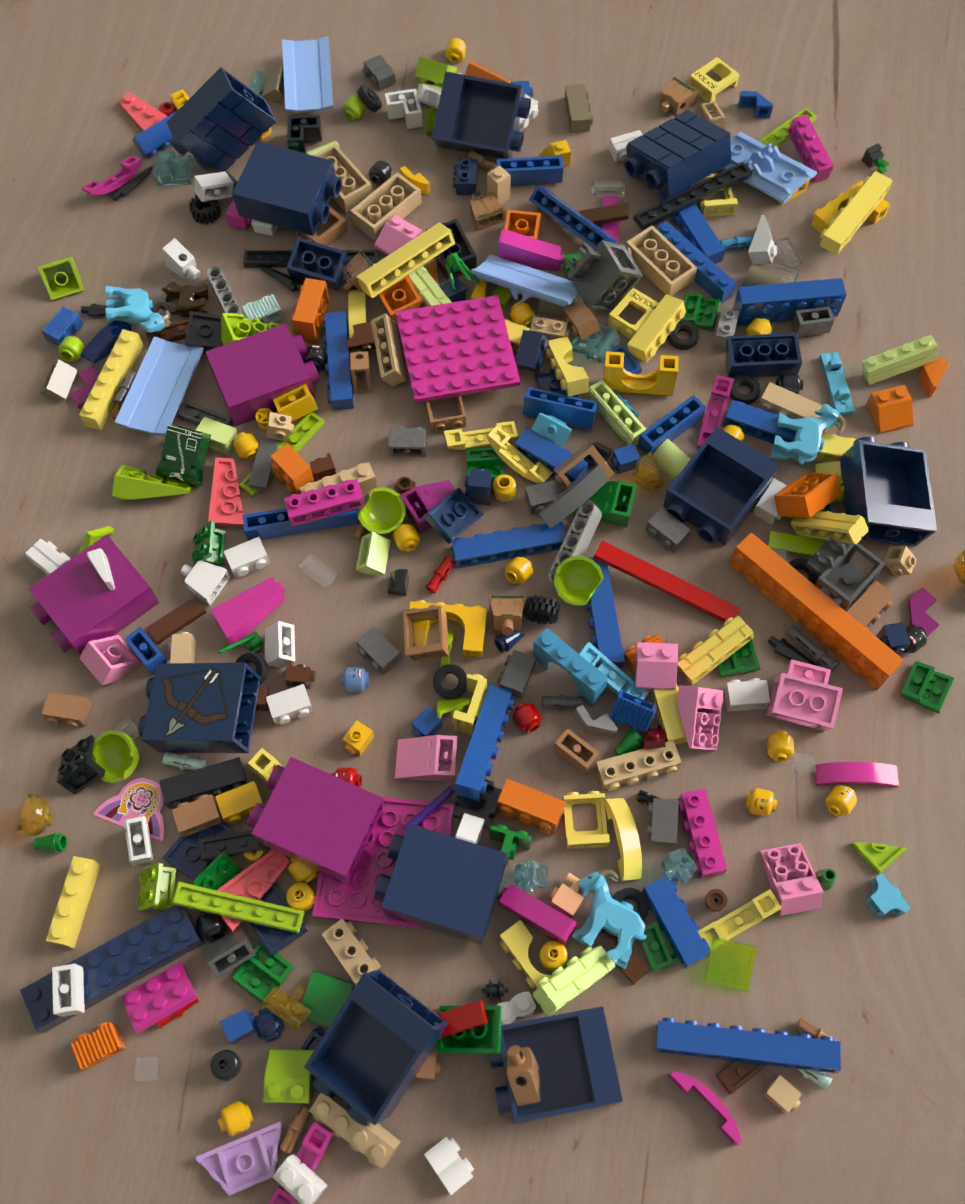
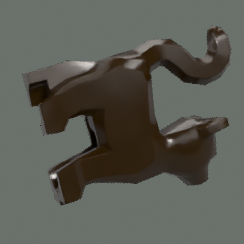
(186, 300)

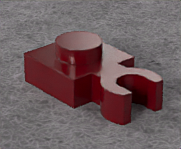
(654, 738)

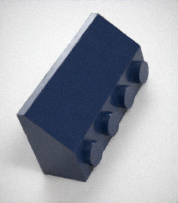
(763, 354)

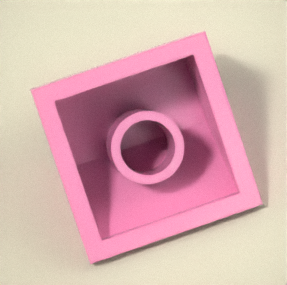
(395, 235)
(109, 659)
(656, 665)

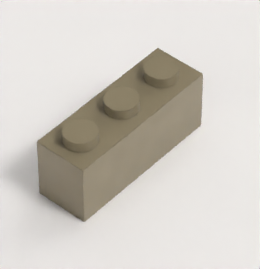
(578, 108)

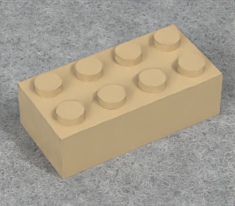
(354, 184)
(392, 198)
(661, 261)

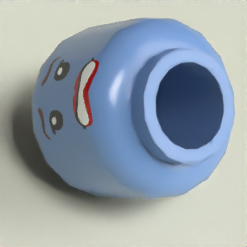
(355, 679)

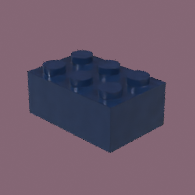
(317, 262)

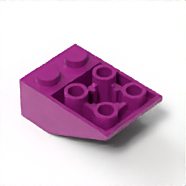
(422, 499)

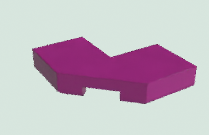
(89, 377)
(918, 605)

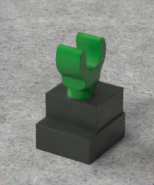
(874, 157)

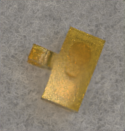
(288, 1006)

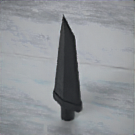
(131, 184)
(291, 283)
(95, 310)
(789, 651)

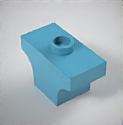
(552, 428)
(886, 898)

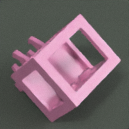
(805, 697)

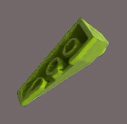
(237, 327)
(135, 484)

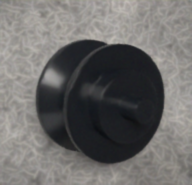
(495, 990)

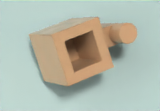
(567, 899)

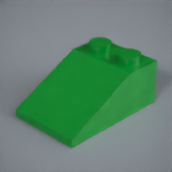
(476, 1041)

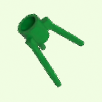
(455, 263)
(251, 641)

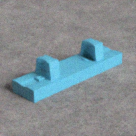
(836, 383)
(616, 678)

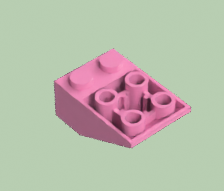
(700, 715)
(427, 758)
(792, 879)

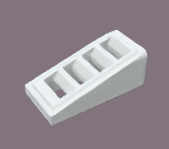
(431, 95)
(101, 564)

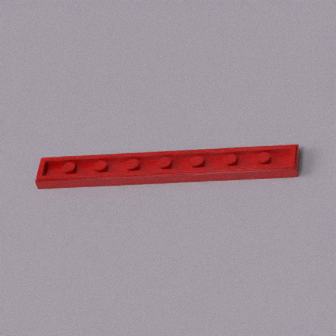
(665, 582)

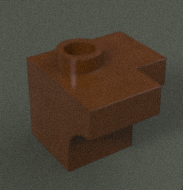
(362, 338)

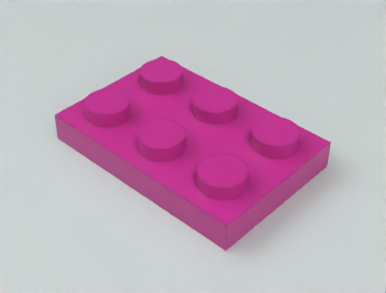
(159, 997)

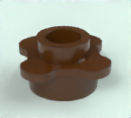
(404, 481)

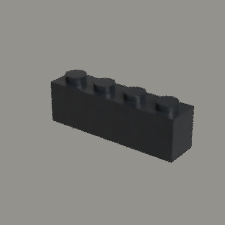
(207, 780)

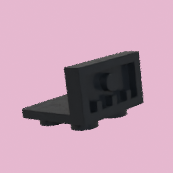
(77, 768)

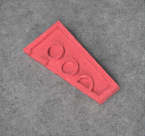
(141, 112)
(225, 495)
(255, 880)

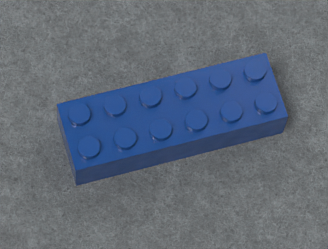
(781, 300)

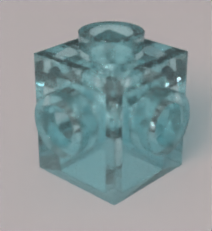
(679, 866)
(531, 876)

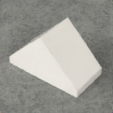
(470, 829)

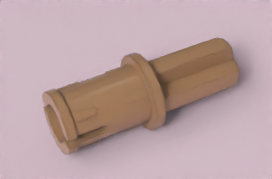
(482, 161)
(807, 1028)
(295, 1129)

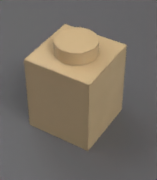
(782, 1094)

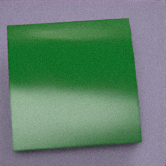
(701, 310)
(485, 459)
(740, 662)
(927, 687)
(658, 947)
(262, 973)
(325, 997)

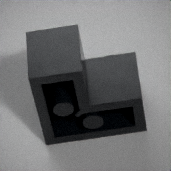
(303, 130)

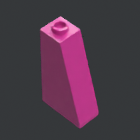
(529, 251)
(248, 609)
(537, 914)

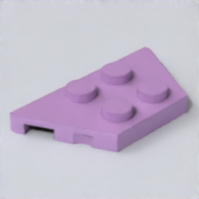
(244, 1160)

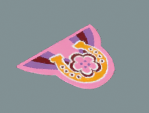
(135, 800)

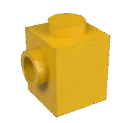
(358, 738)

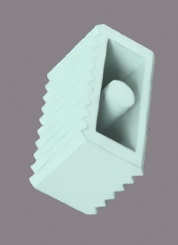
(265, 309)

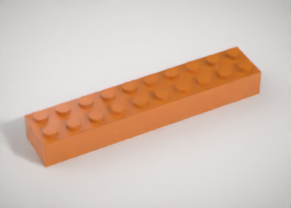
(815, 611)

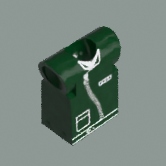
(184, 455)

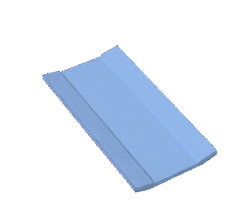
(307, 75)
(772, 170)
(526, 281)
(159, 387)

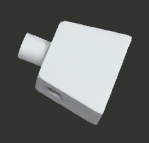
(180, 260)
(205, 580)

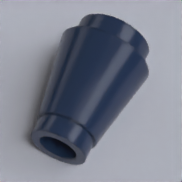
(505, 642)

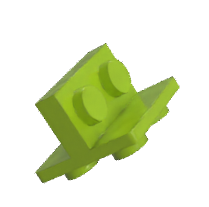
(156, 888)

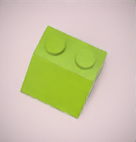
(432, 70)
(61, 277)
(287, 1078)

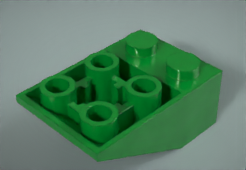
(615, 502)

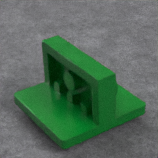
(209, 545)
(510, 839)
(218, 873)

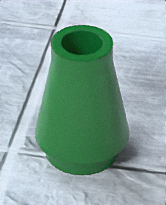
(630, 743)
(52, 843)
(826, 878)

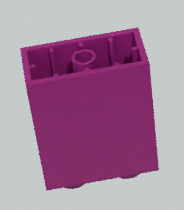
(260, 370)
(83, 603)
(316, 818)

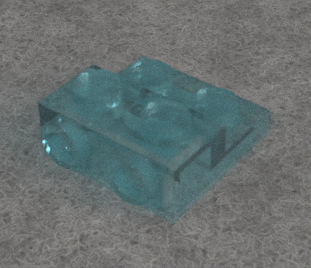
(172, 169)
(597, 344)

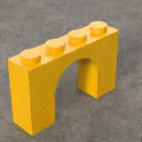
(824, 216)
(656, 383)
(470, 618)

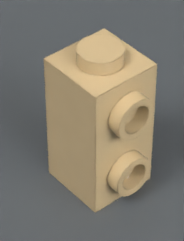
(499, 184)
(550, 328)
(182, 648)

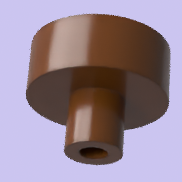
(717, 896)

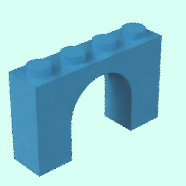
(590, 681)

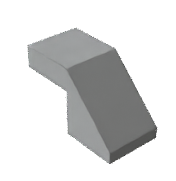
(602, 725)

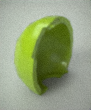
(383, 511)
(577, 579)
(116, 754)

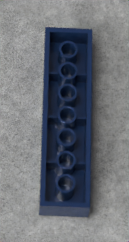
(119, 963)

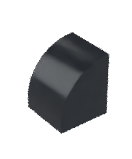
(604, 451)
(398, 582)

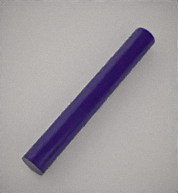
(431, 807)

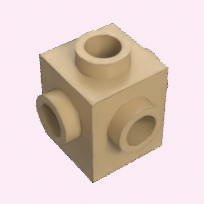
(279, 426)
(900, 560)

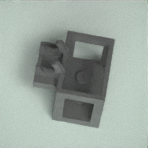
(601, 277)
(839, 576)

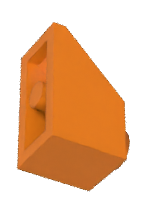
(932, 373)

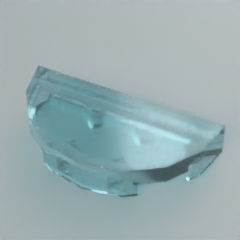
(258, 83)

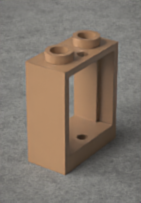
(332, 233)
(442, 424)
(587, 449)
(429, 651)

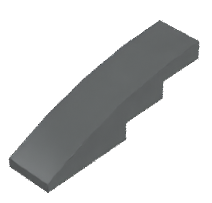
(574, 496)

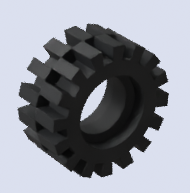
(204, 215)
(541, 609)

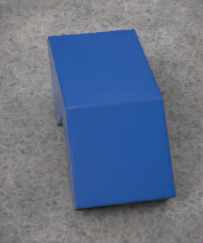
(753, 99)

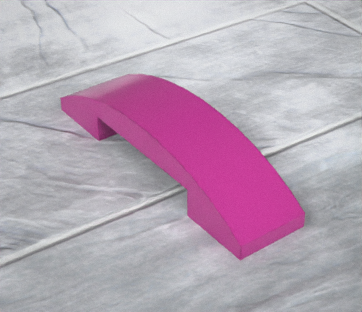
(129, 168)
(715, 407)
(856, 773)
(728, 1126)
(310, 1154)

